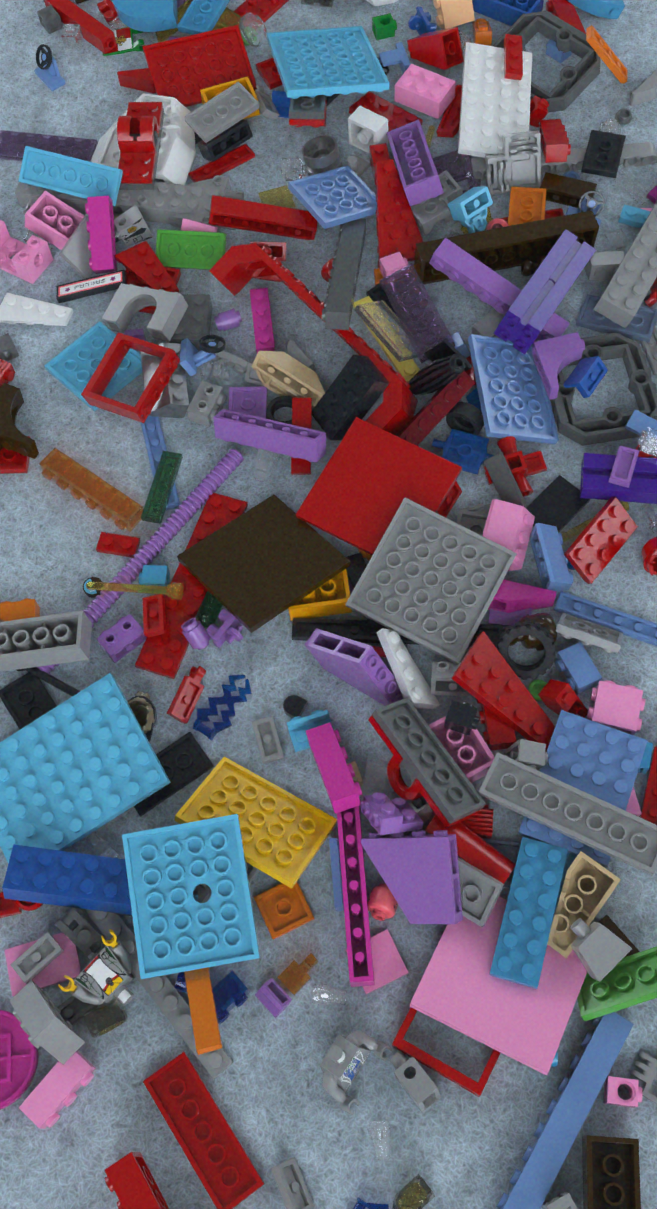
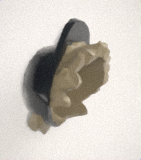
(144, 712)

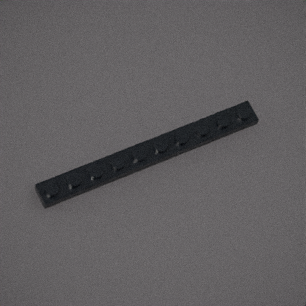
(360, 630)

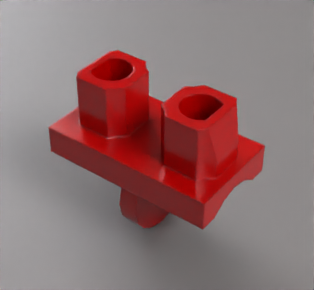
(107, 10)

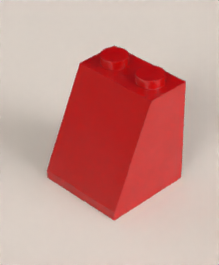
(437, 48)

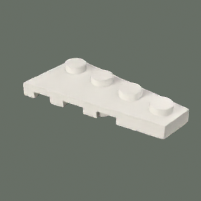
(31, 311)
(406, 672)

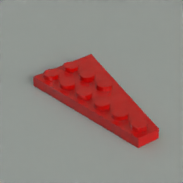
(394, 218)
(496, 686)

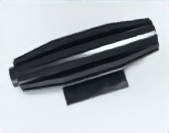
(444, 369)

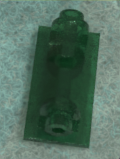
(208, 610)

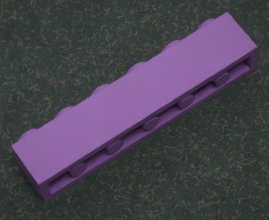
(270, 435)

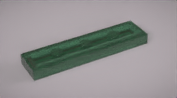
(161, 487)

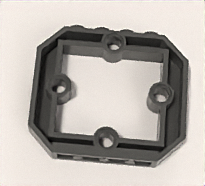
(567, 38)
(602, 428)

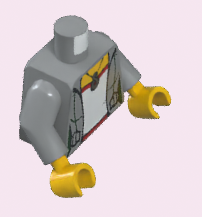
(104, 976)

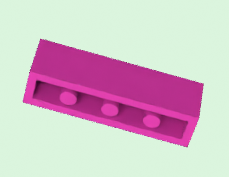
(102, 234)
(262, 320)
(333, 768)

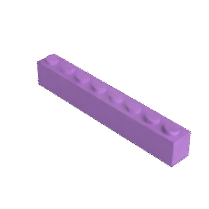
(486, 283)

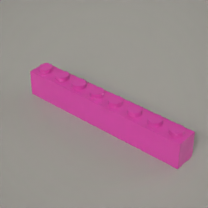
(355, 898)

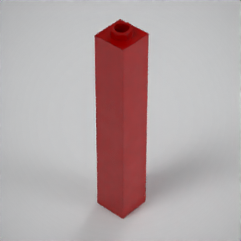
(92, 29)

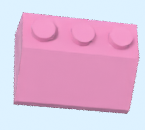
(509, 527)

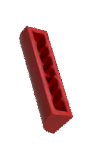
(476, 850)

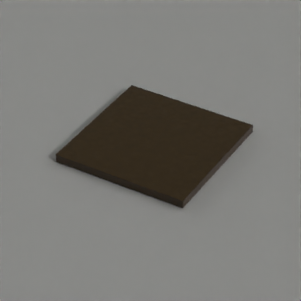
(263, 562)

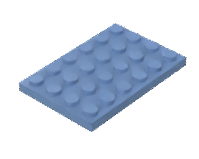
(511, 392)
(594, 761)

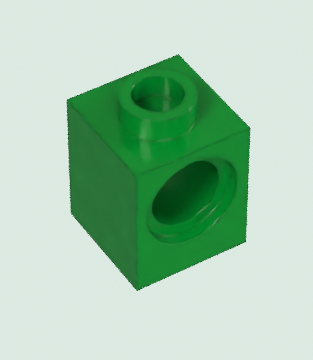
(383, 26)

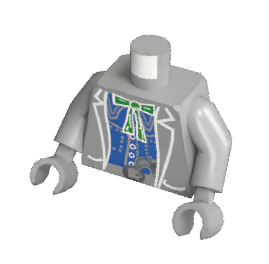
(345, 1061)

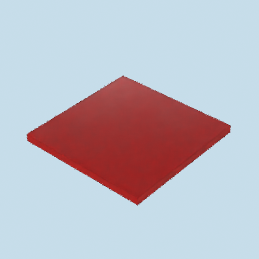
(368, 483)

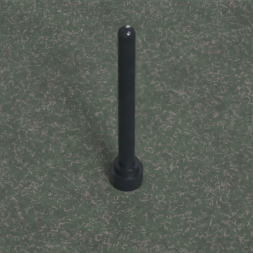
(52, 680)

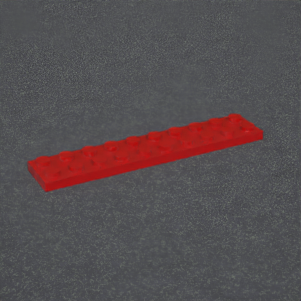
(165, 652)

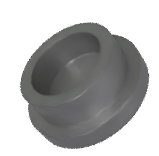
(624, 116)

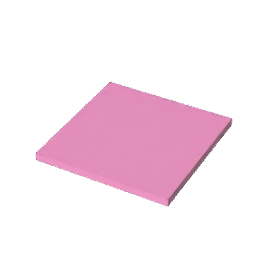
(496, 1011)

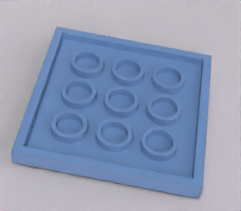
(335, 196)

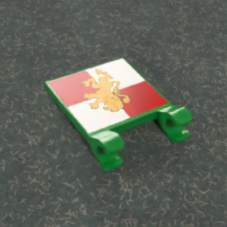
(125, 41)

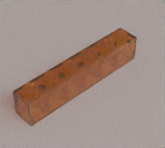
(91, 489)

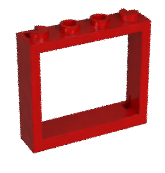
(108, 366)
(439, 1066)

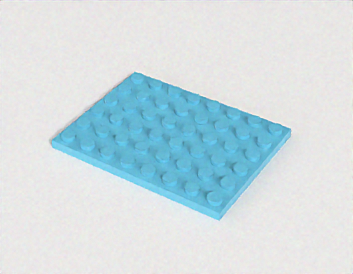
(326, 62)
(75, 770)

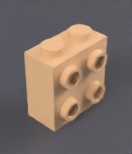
(453, 12)

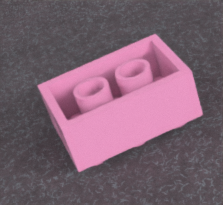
(424, 91)
(52, 219)
(467, 751)

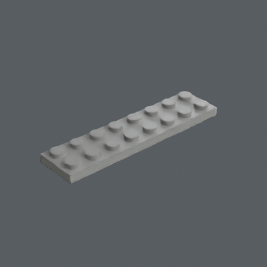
(572, 812)

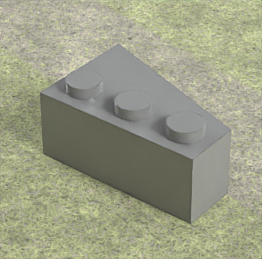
(44, 1023)

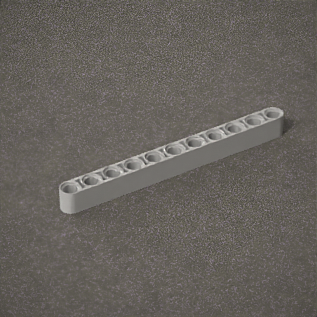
(632, 155)

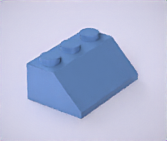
(550, 558)

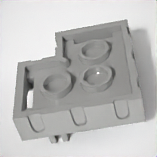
(517, 164)
(436, 209)

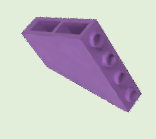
(355, 664)
(420, 873)

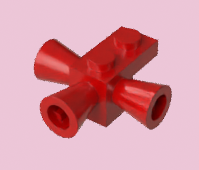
(520, 465)

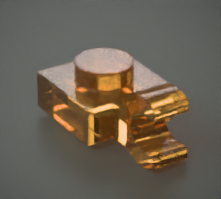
(296, 975)

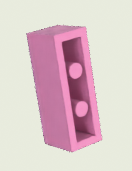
(57, 1090)

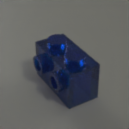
(228, 994)

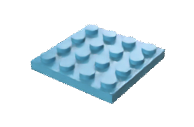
(81, 358)

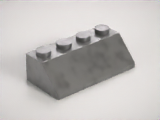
(174, 397)

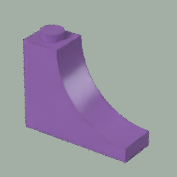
(553, 355)

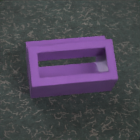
(273, 997)

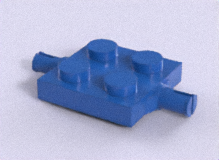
(464, 450)

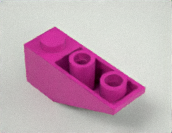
(517, 596)

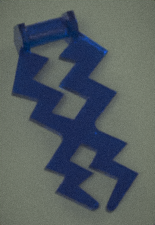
(203, 713)

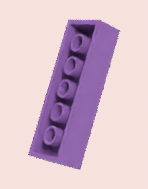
(414, 163)

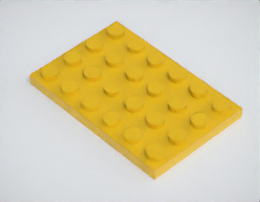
(276, 826)

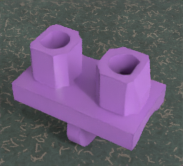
(227, 632)

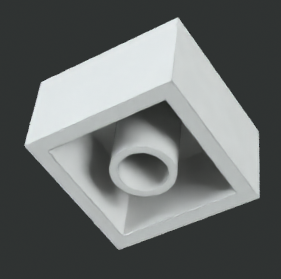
(367, 129)

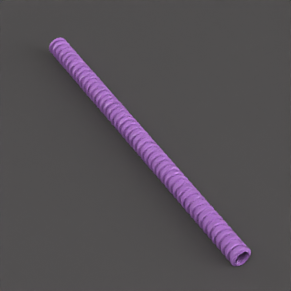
(162, 536)

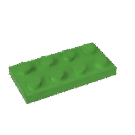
(189, 248)
(624, 986)

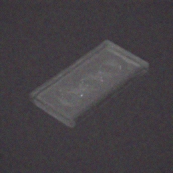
(387, 329)

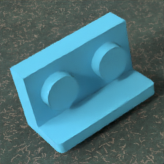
(299, 724)

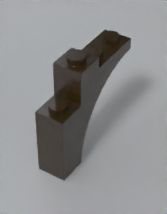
(10, 436)

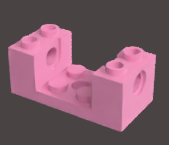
(29, 258)

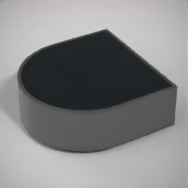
(294, 705)

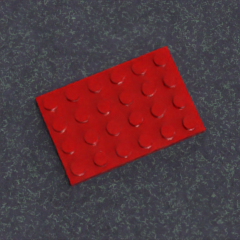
(197, 62)

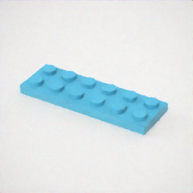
(69, 175)

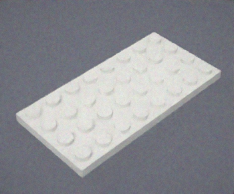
(491, 102)

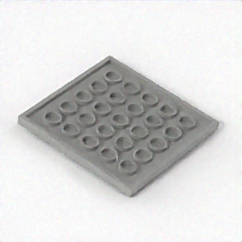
(431, 580)

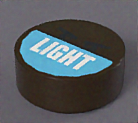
(91, 593)

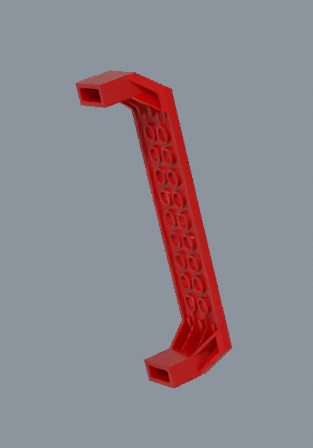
(250, 261)

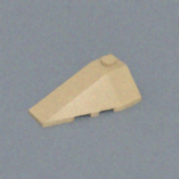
(582, 896)

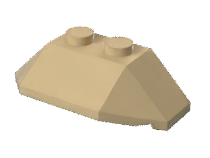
(287, 376)

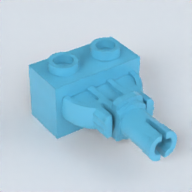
(471, 208)

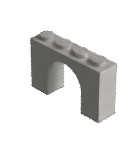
(132, 298)

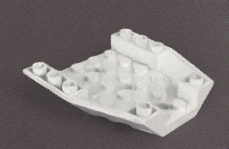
(176, 145)

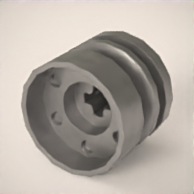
(321, 155)

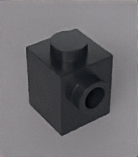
(461, 717)

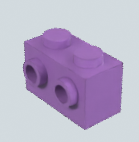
(121, 638)

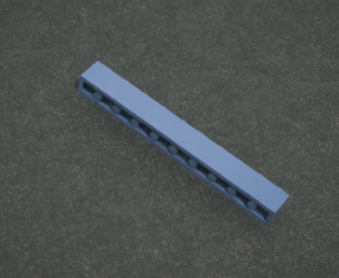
(567, 1113)

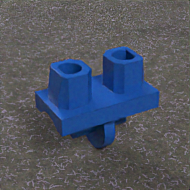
(421, 22)

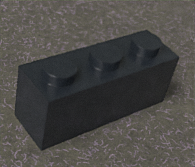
(225, 141)

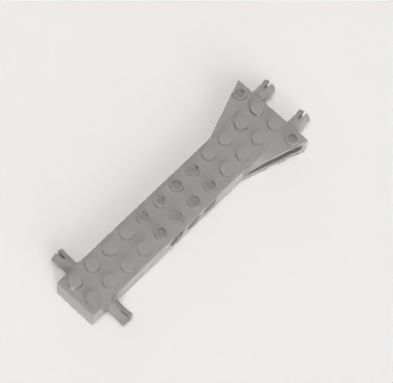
(164, 204)

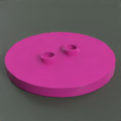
(17, 1059)

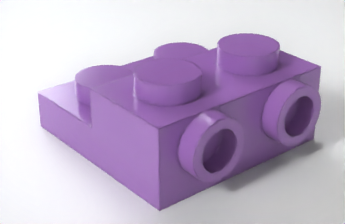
(390, 815)

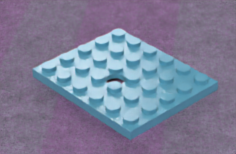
(169, 924)

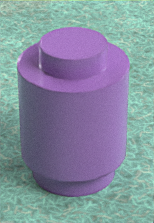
(228, 320)
(195, 634)

